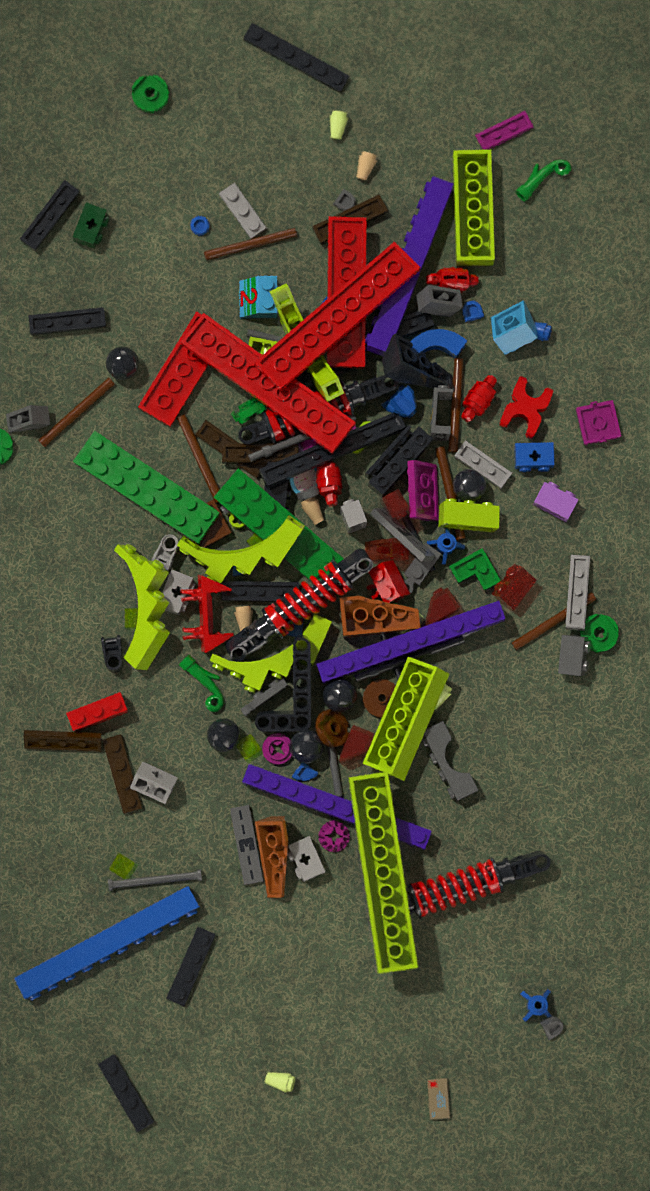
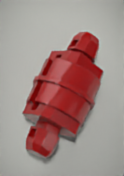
(452, 278)
(479, 398)
(329, 482)

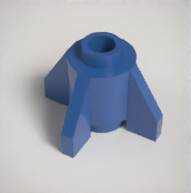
(402, 402)
(443, 549)
(531, 1008)

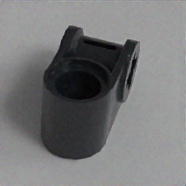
(112, 650)

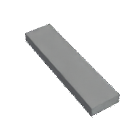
(577, 592)

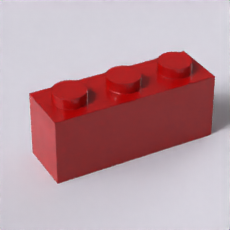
(97, 712)

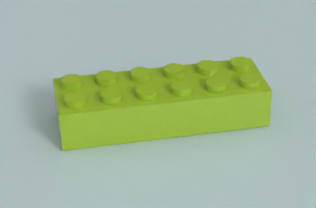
(473, 208)
(406, 718)

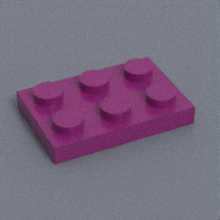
(423, 491)

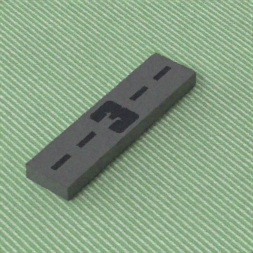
(403, 535)
(246, 845)

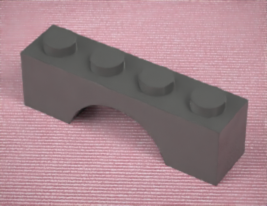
(459, 783)

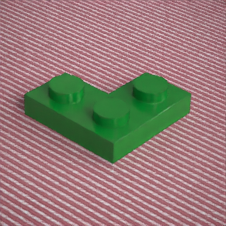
(477, 565)

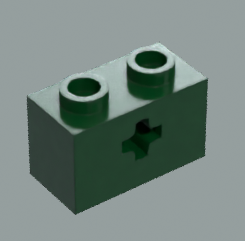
(90, 215)

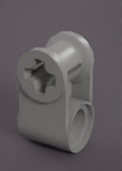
(165, 554)

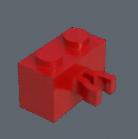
(388, 582)

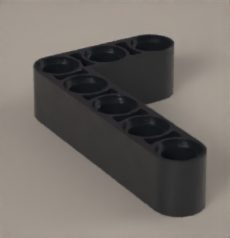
(298, 692)

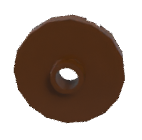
(371, 695)
(332, 728)

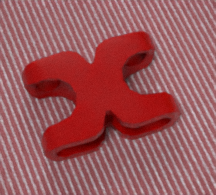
(526, 407)

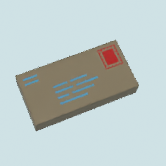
(438, 1098)

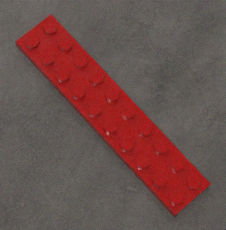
(337, 316)
(294, 403)

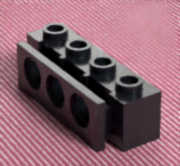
(399, 463)

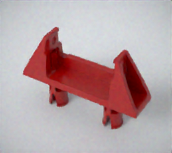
(204, 632)

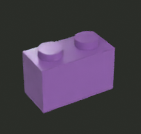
(555, 501)

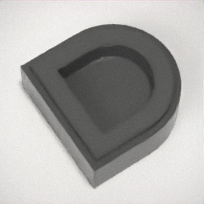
(344, 200)
(308, 493)
(552, 1027)

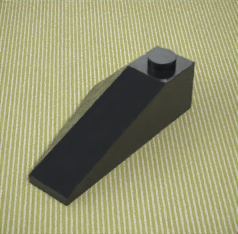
(412, 367)

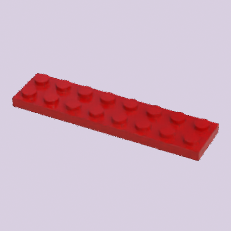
(345, 260)

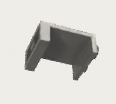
(437, 432)

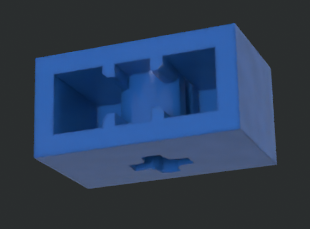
(524, 451)

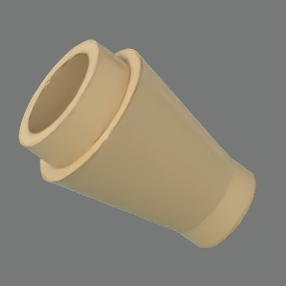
(365, 165)
(313, 510)
(243, 616)

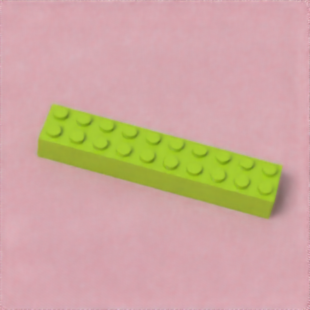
(382, 873)

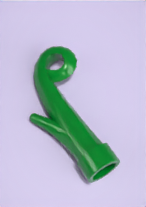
(525, 191)
(205, 678)

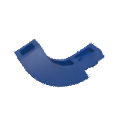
(440, 340)

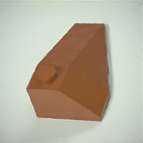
(372, 617)
(273, 851)

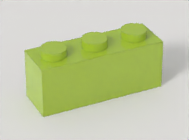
(469, 515)

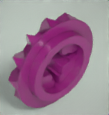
(268, 749)
(327, 842)

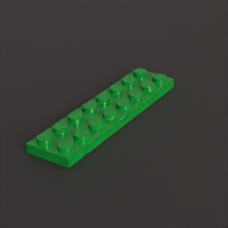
(146, 487)
(266, 515)

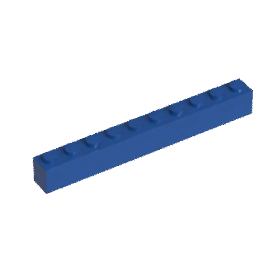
(106, 943)

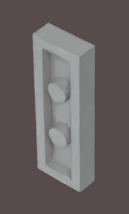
(242, 211)
(484, 464)

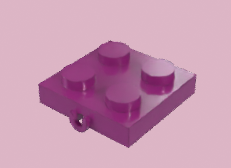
(598, 422)

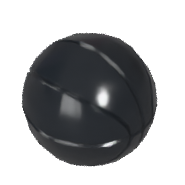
(122, 363)
(469, 485)
(339, 695)
(223, 735)
(306, 746)

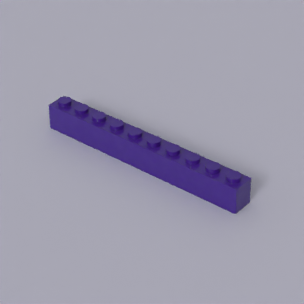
(417, 247)
(411, 642)
(324, 802)

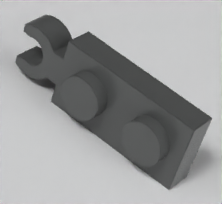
(418, 570)
(262, 697)

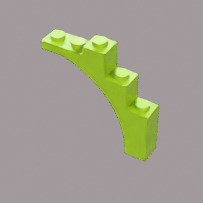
(320, 372)
(221, 561)
(149, 631)
(279, 664)

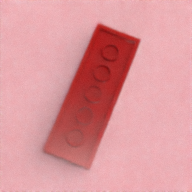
(174, 382)

